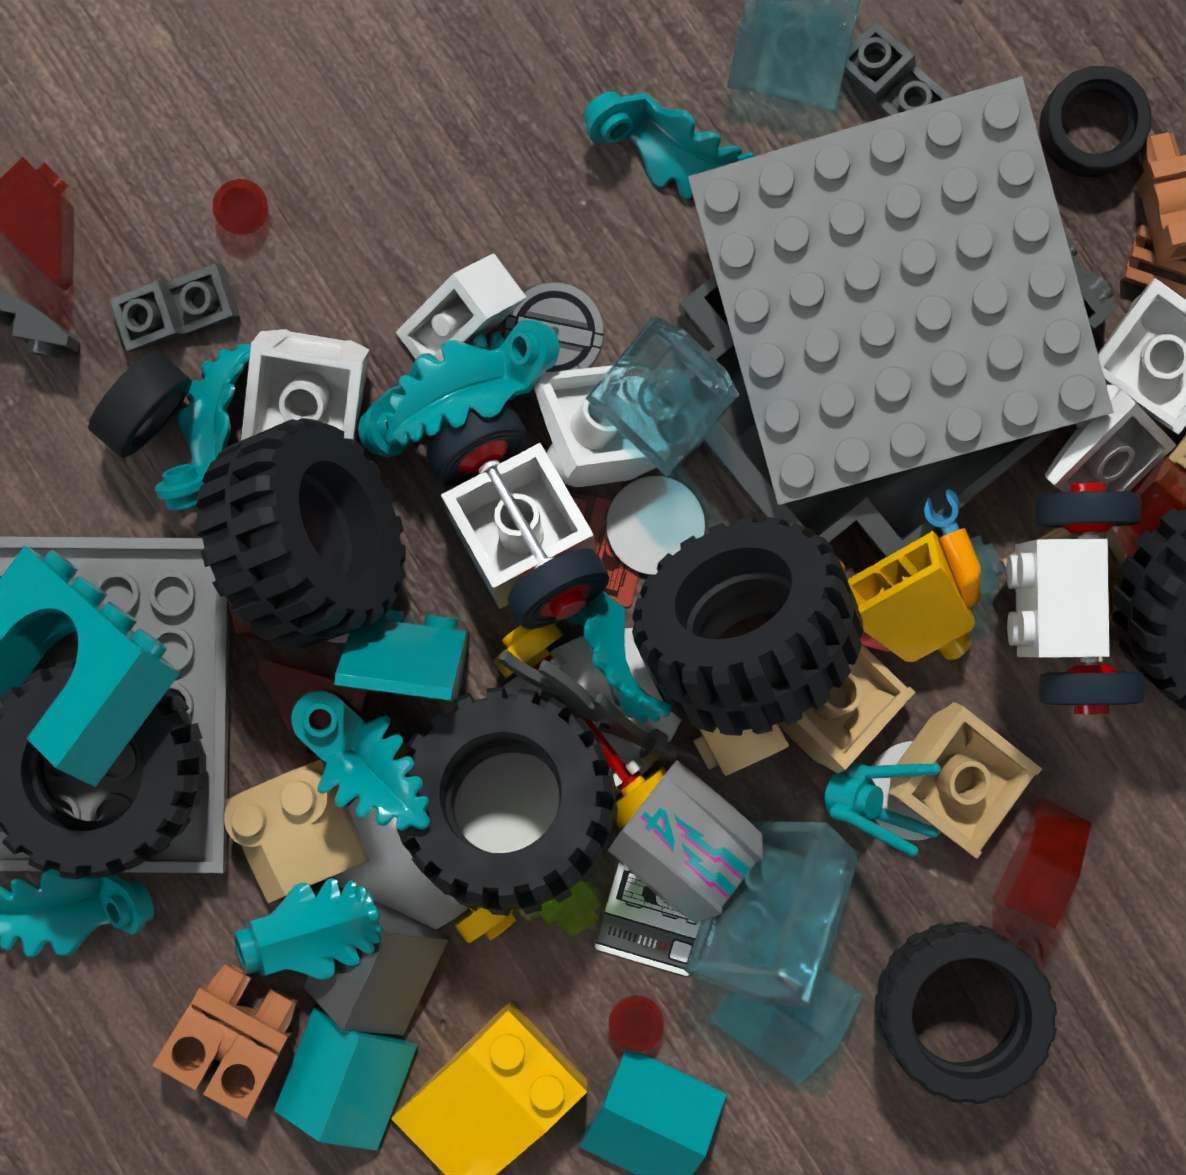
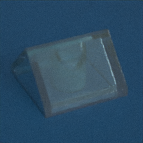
(789, 1036)

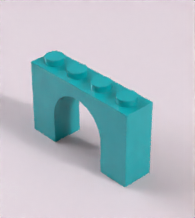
(115, 673)

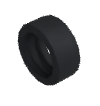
(1125, 91)
(139, 404)

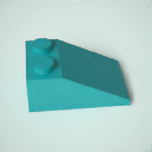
(406, 657)

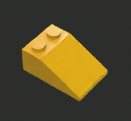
(492, 1098)

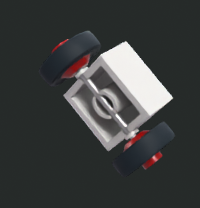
(517, 519)
(1065, 598)

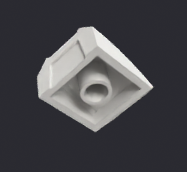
(304, 378)

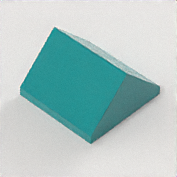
(344, 1083)
(653, 1118)

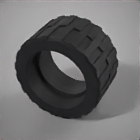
(1017, 1054)

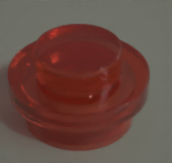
(240, 207)
(636, 1023)

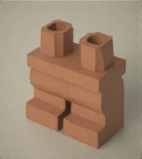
(1164, 196)
(233, 1033)

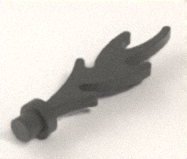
(566, 690)

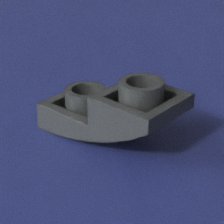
(889, 74)
(174, 308)
(31, 326)

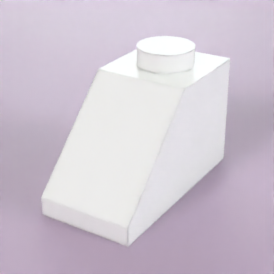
(462, 308)

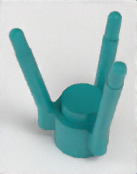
(856, 798)

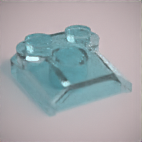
(794, 49)
(664, 394)

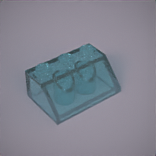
(779, 917)

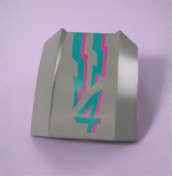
(688, 845)

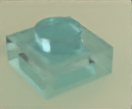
(989, 564)

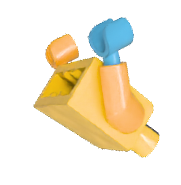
(922, 593)

